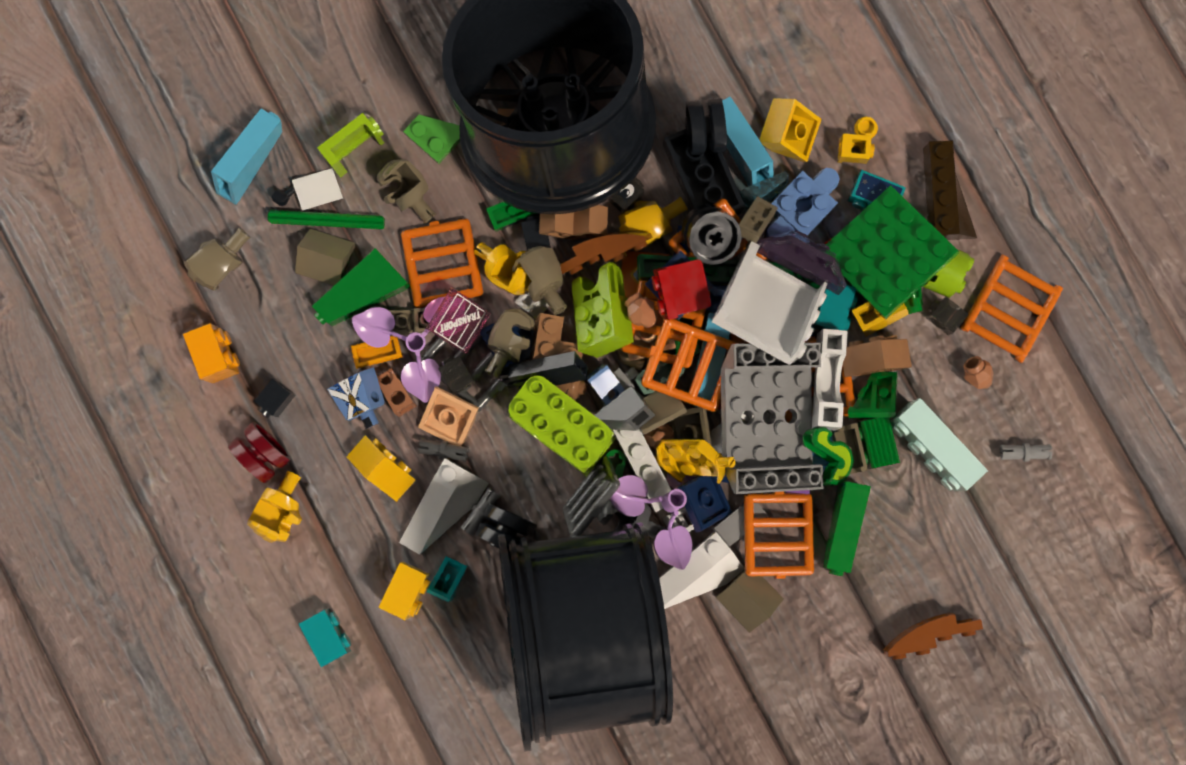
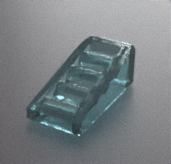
(765, 189)

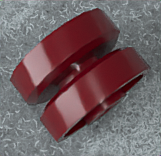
(259, 452)

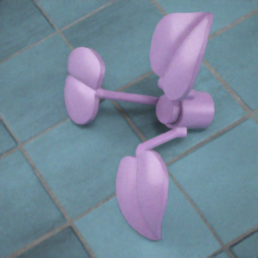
(375, 328)
(670, 545)

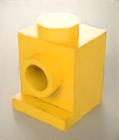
(850, 141)

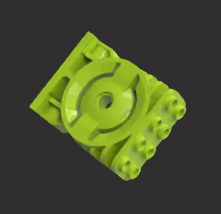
(561, 423)

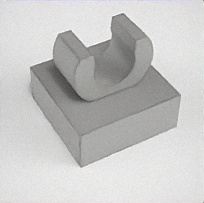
(626, 378)

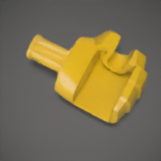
(651, 218)
(499, 268)
(276, 511)

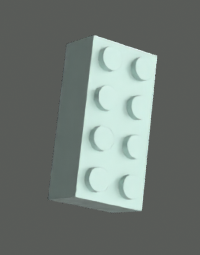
(937, 446)

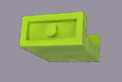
(349, 139)

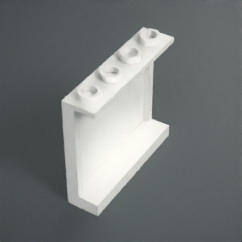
(769, 307)

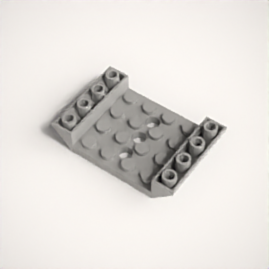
(773, 453)

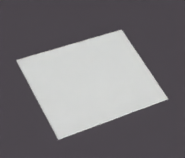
(317, 189)

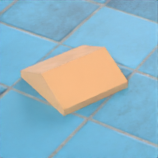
(448, 417)

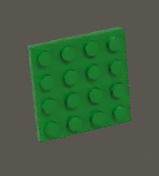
(890, 252)

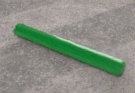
(326, 219)

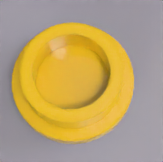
(866, 126)

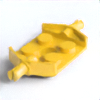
(691, 459)

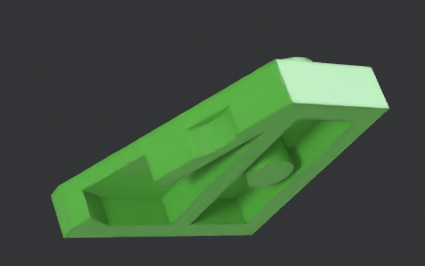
(433, 136)

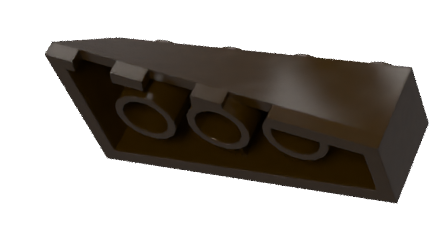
(944, 196)

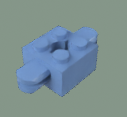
(804, 203)

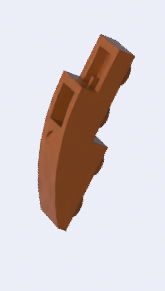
(605, 247)
(922, 635)

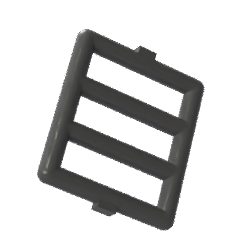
(497, 386)
(590, 497)

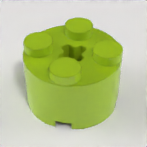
(951, 276)

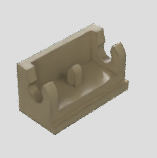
(757, 220)
(850, 435)

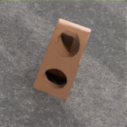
(395, 393)

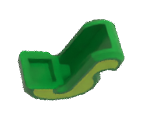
(835, 452)

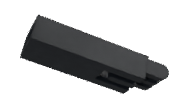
(557, 369)

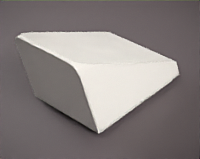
(531, 307)

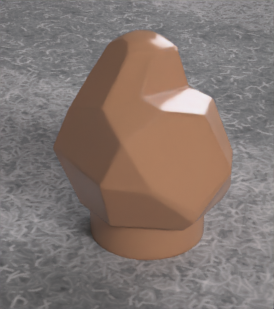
(640, 310)
(978, 372)
(655, 436)

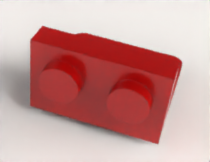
(681, 289)

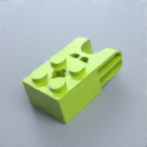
(601, 312)

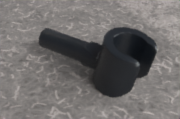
(282, 198)

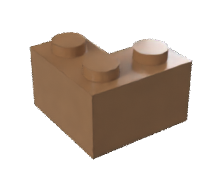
(576, 225)
(547, 337)
(877, 355)

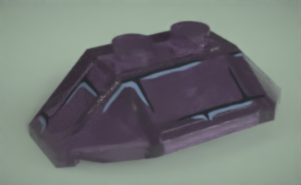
(805, 258)

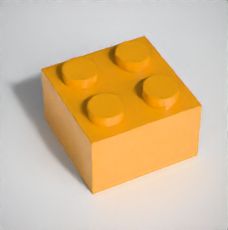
(212, 353)

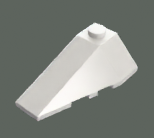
(444, 503)
(709, 567)

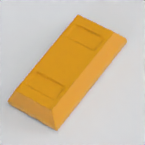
(366, 355)

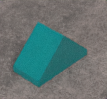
(447, 579)

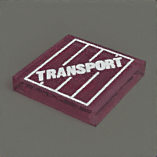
(458, 320)

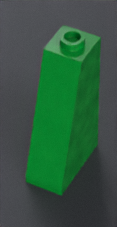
(360, 289)
(845, 527)

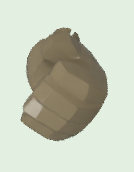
(410, 187)
(215, 260)
(546, 276)
(504, 342)

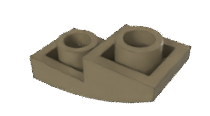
(409, 321)

